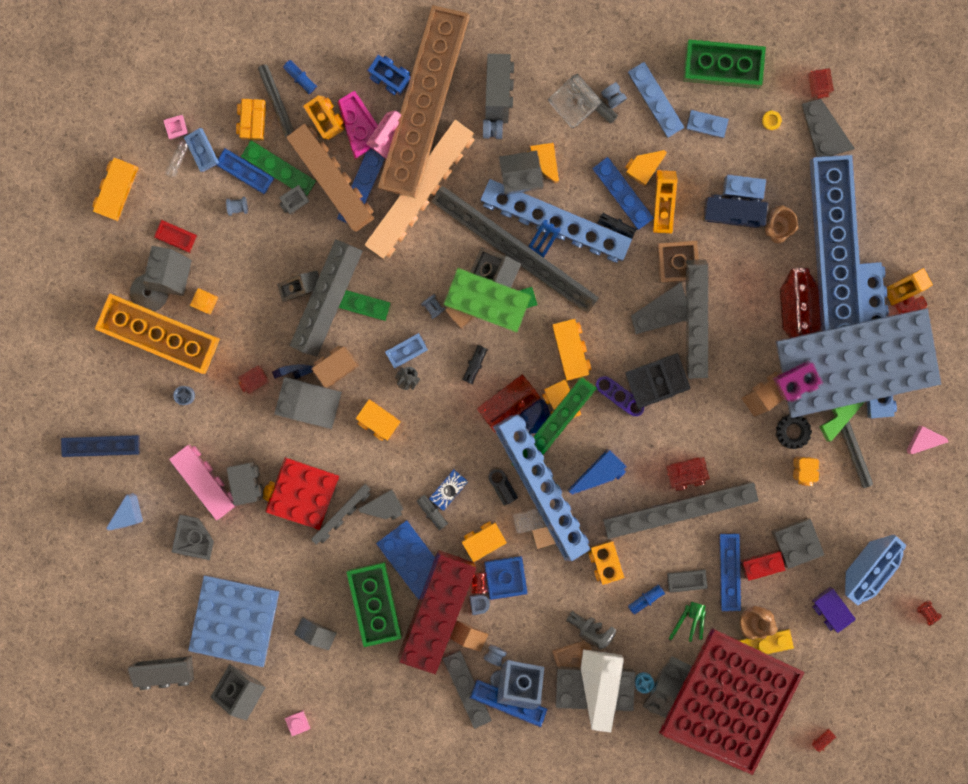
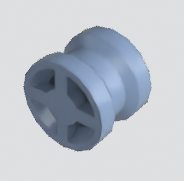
(495, 655)

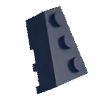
(735, 211)

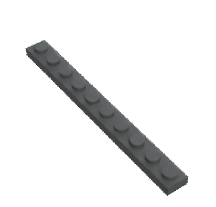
(514, 249)

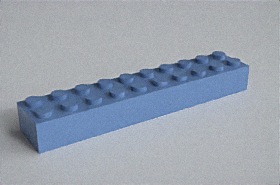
(836, 241)

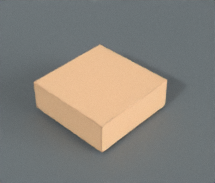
(543, 537)

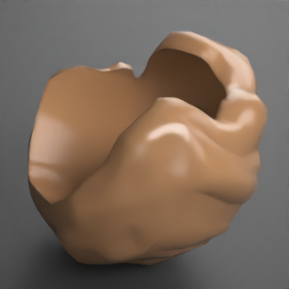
(780, 224)
(757, 623)

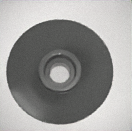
(152, 302)

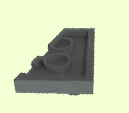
(824, 130)
(661, 312)

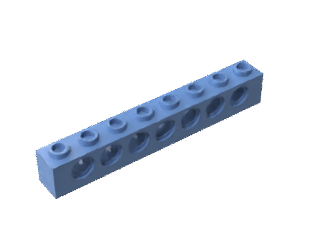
(620, 242)
(877, 272)
(532, 483)

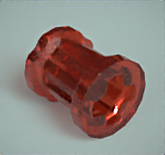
(479, 583)
(929, 613)

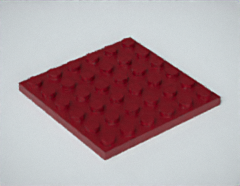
(731, 702)

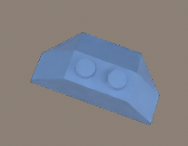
(873, 568)

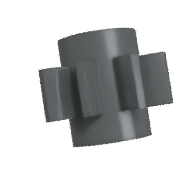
(407, 378)

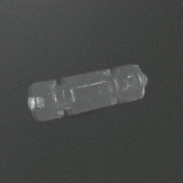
(177, 159)

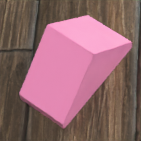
(925, 439)

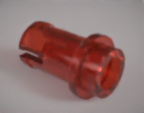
(825, 739)

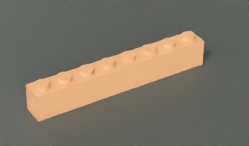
(406, 208)

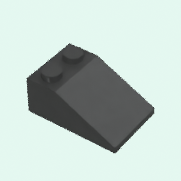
(308, 403)

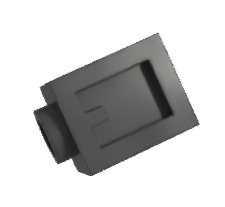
(293, 200)

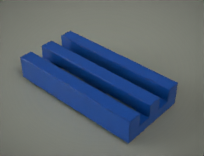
(550, 228)

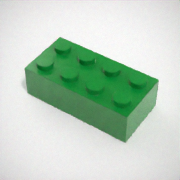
(724, 64)
(374, 604)

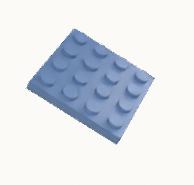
(234, 621)

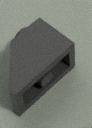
(298, 286)
(384, 506)

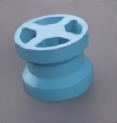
(646, 685)

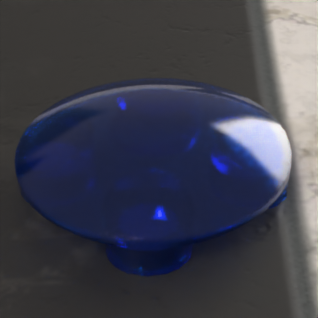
(535, 416)

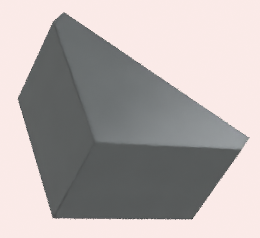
(315, 634)

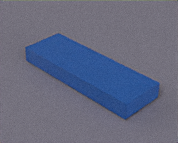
(245, 171)

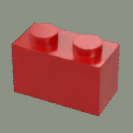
(763, 565)

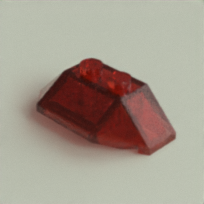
(800, 303)

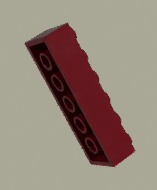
(436, 612)

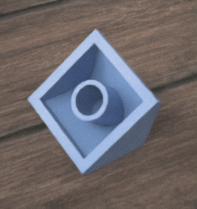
(127, 513)

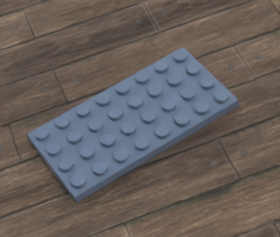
(863, 361)

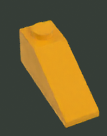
(664, 201)

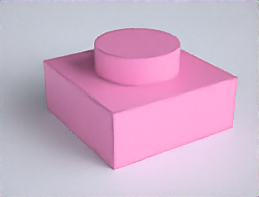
(175, 127)
(297, 723)

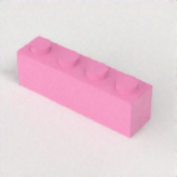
(203, 482)

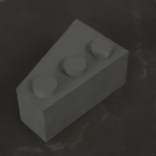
(498, 87)

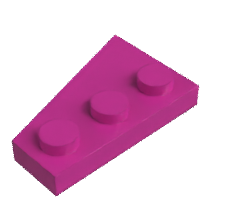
(357, 122)

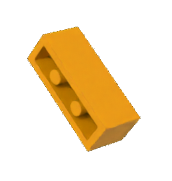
(114, 188)
(571, 349)

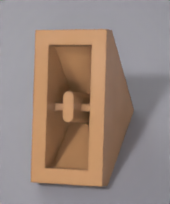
(468, 636)

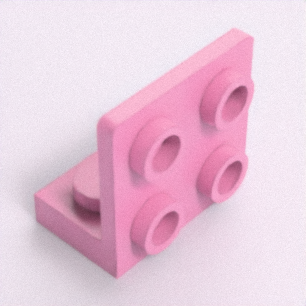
(383, 134)

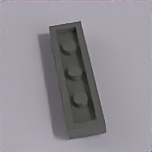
(336, 521)
(464, 684)

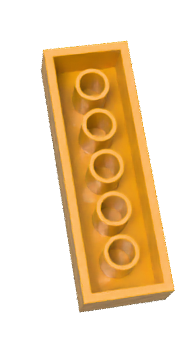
(157, 333)

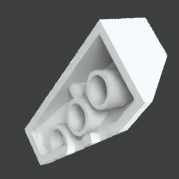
(601, 684)

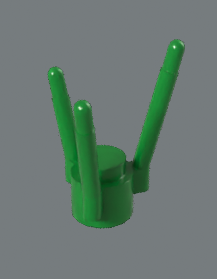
(695, 611)

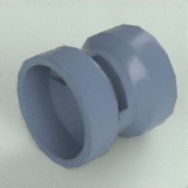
(610, 92)
(492, 129)
(180, 395)

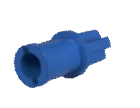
(299, 77)
(646, 599)

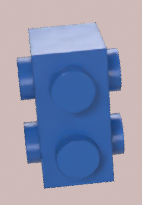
(384, 71)

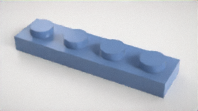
(655, 99)

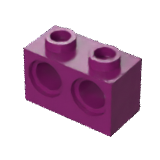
(796, 376)

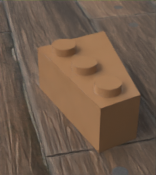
(763, 396)

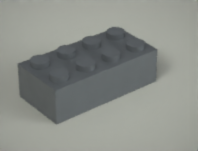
(571, 691)

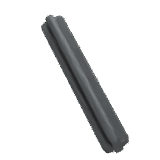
(275, 99)
(856, 456)

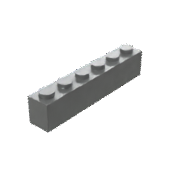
(326, 298)
(697, 318)

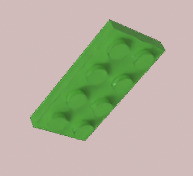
(487, 300)

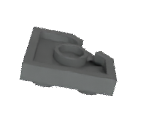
(192, 538)

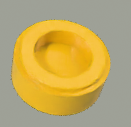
(771, 120)

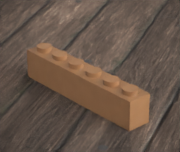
(330, 177)

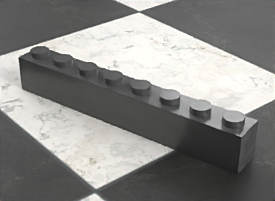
(680, 510)

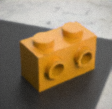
(324, 117)

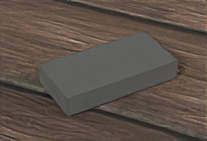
(687, 580)

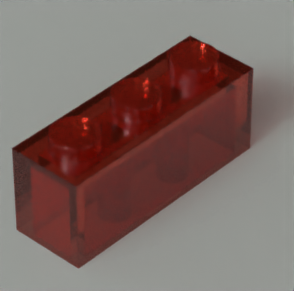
(509, 401)

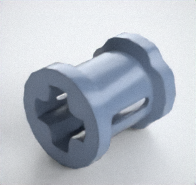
(237, 206)
(431, 300)

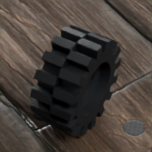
(793, 443)

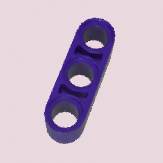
(610, 394)

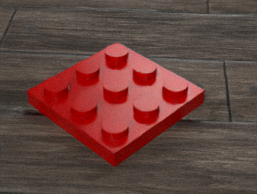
(302, 493)

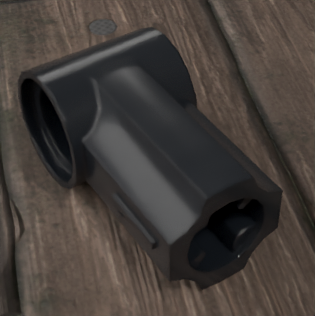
(503, 487)

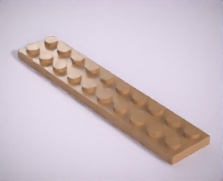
(424, 101)

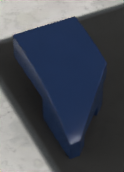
(298, 371)

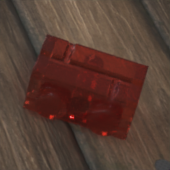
(687, 473)

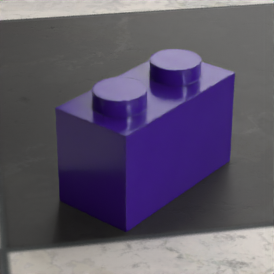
(833, 610)

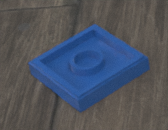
(505, 577)

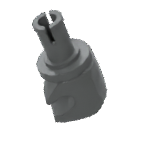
(589, 629)

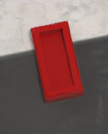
(175, 236)

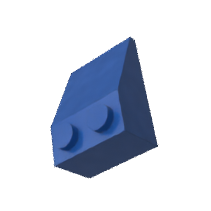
(603, 470)

